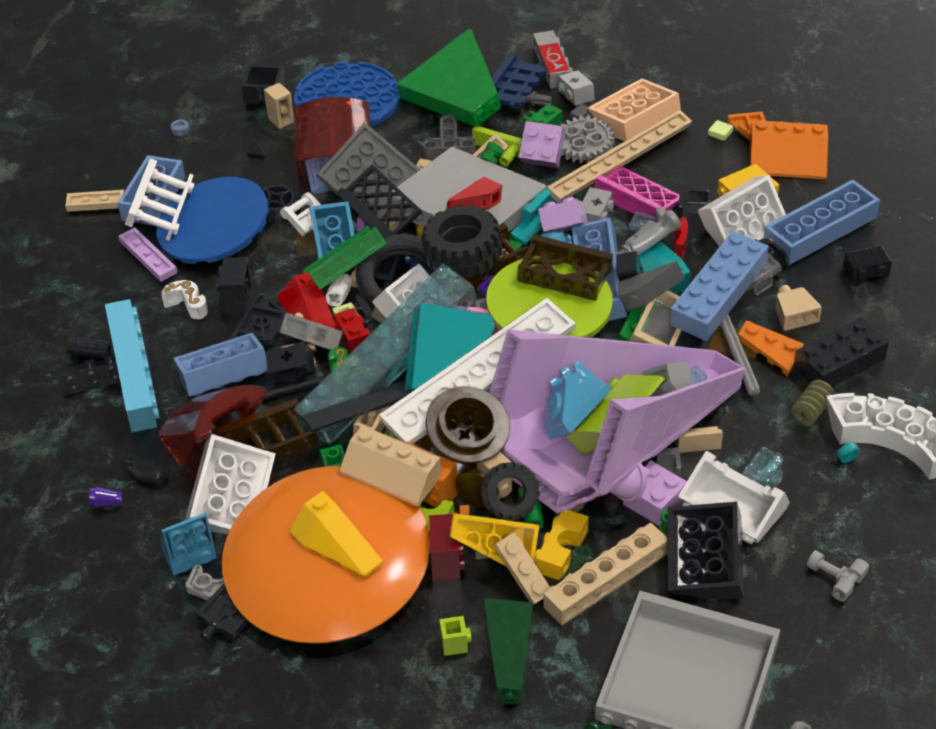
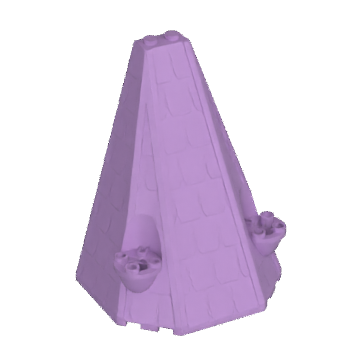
(632, 426)

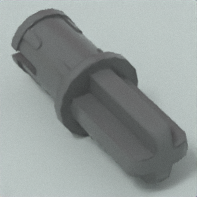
(538, 99)

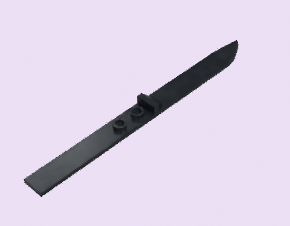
(355, 407)

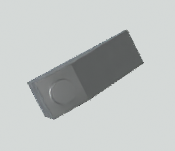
(649, 285)

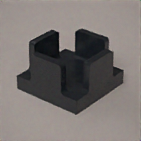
(688, 208)

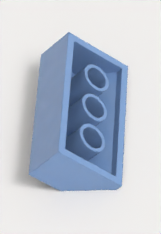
(221, 364)

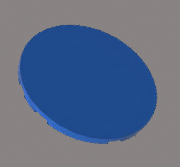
(356, 81)
(215, 220)

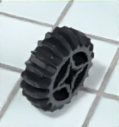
(278, 198)

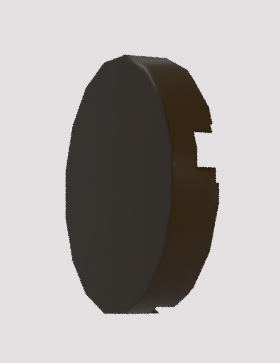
(469, 486)

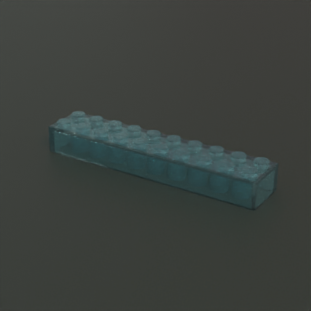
(385, 350)

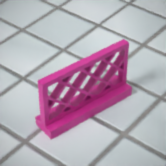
(632, 201)

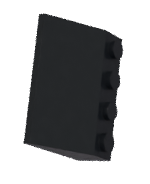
(705, 551)

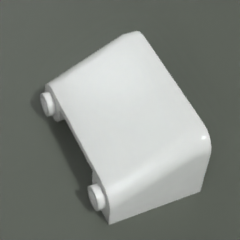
(718, 484)

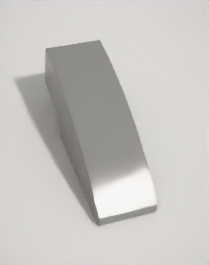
(310, 331)

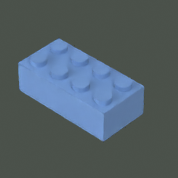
(164, 165)

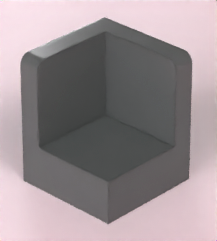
(670, 459)

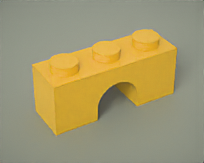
(567, 529)

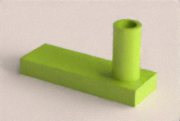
(482, 135)

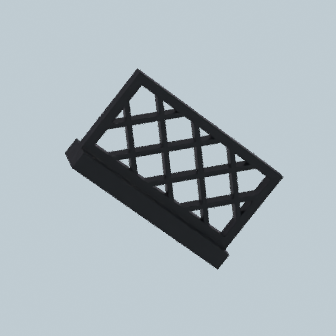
(364, 212)

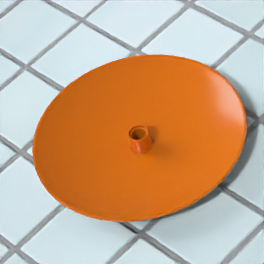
(314, 598)

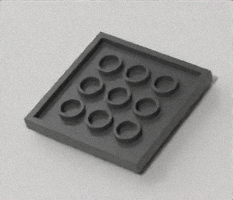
(357, 155)

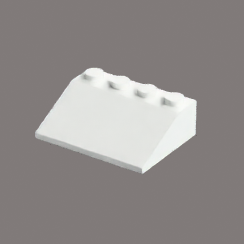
(743, 210)
(228, 481)

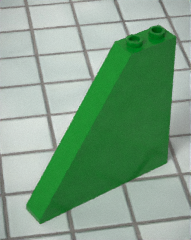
(454, 83)

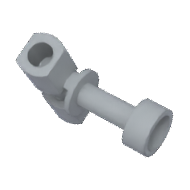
(844, 577)

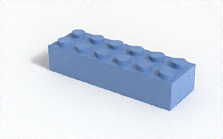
(823, 220)
(602, 237)
(719, 286)

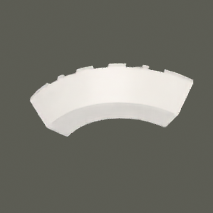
(885, 424)

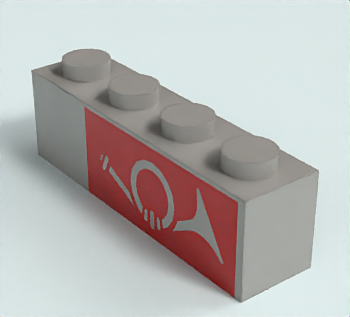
(551, 56)

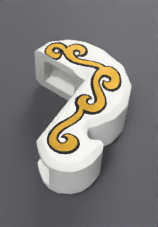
(187, 292)

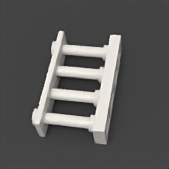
(142, 200)

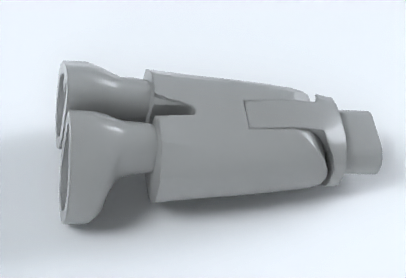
(652, 232)

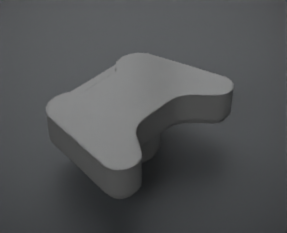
(202, 584)

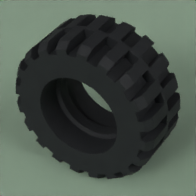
(461, 224)

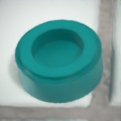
(848, 452)

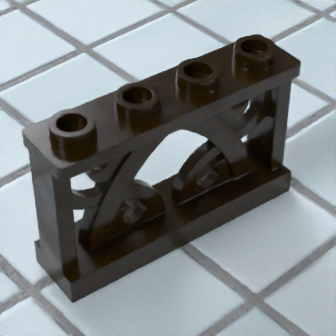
(555, 252)

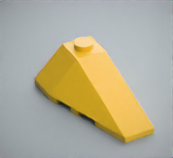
(329, 532)
(485, 532)

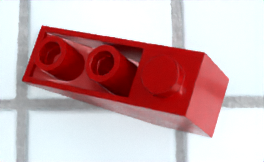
(482, 193)

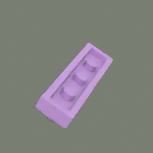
(148, 254)

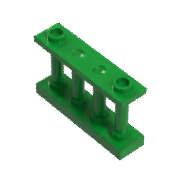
(345, 256)

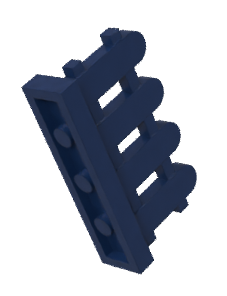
(510, 73)

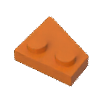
(743, 121)

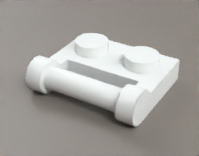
(302, 221)

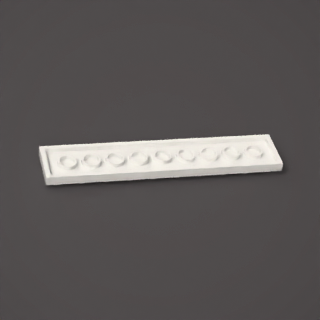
(474, 369)

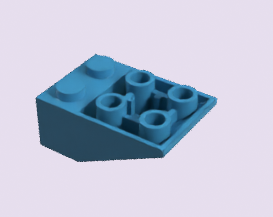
(188, 544)

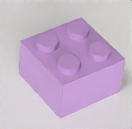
(542, 144)
(562, 215)
(660, 493)

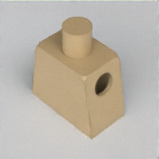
(796, 308)

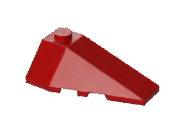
(304, 297)

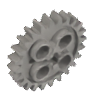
(587, 139)

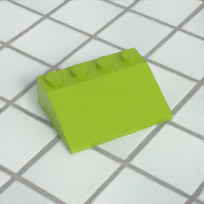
(586, 434)

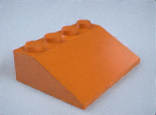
(789, 149)

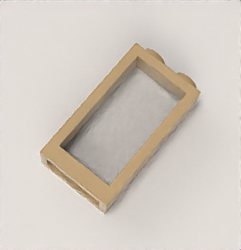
(655, 322)

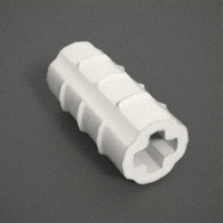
(339, 290)

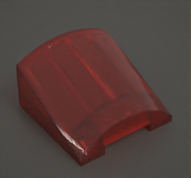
(327, 125)
(195, 418)

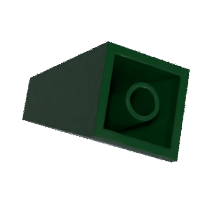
(509, 644)

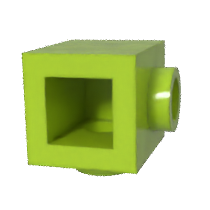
(454, 635)

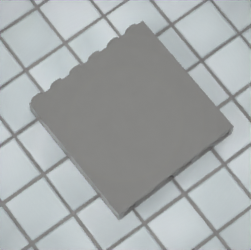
(456, 171)
(686, 668)

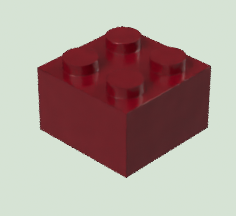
(444, 550)

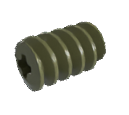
(811, 403)

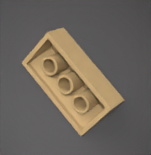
(390, 465)

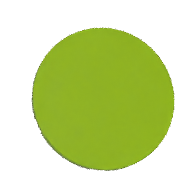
(511, 299)

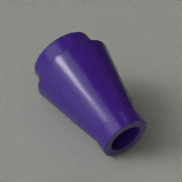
(104, 497)

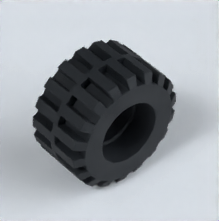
(529, 496)

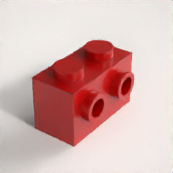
(353, 329)

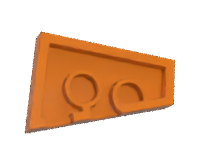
(774, 346)

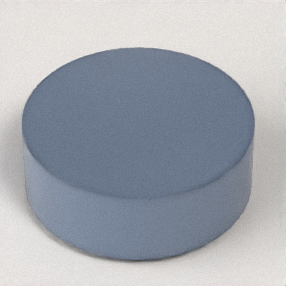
(180, 127)

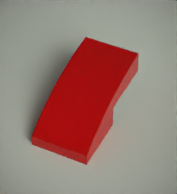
(681, 238)

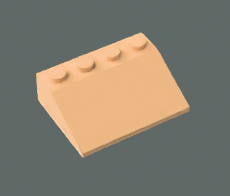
(636, 108)

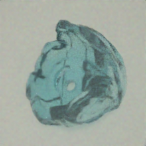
(765, 468)

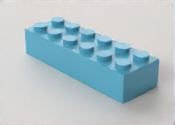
(132, 365)

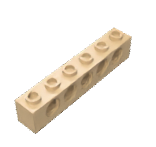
(605, 573)

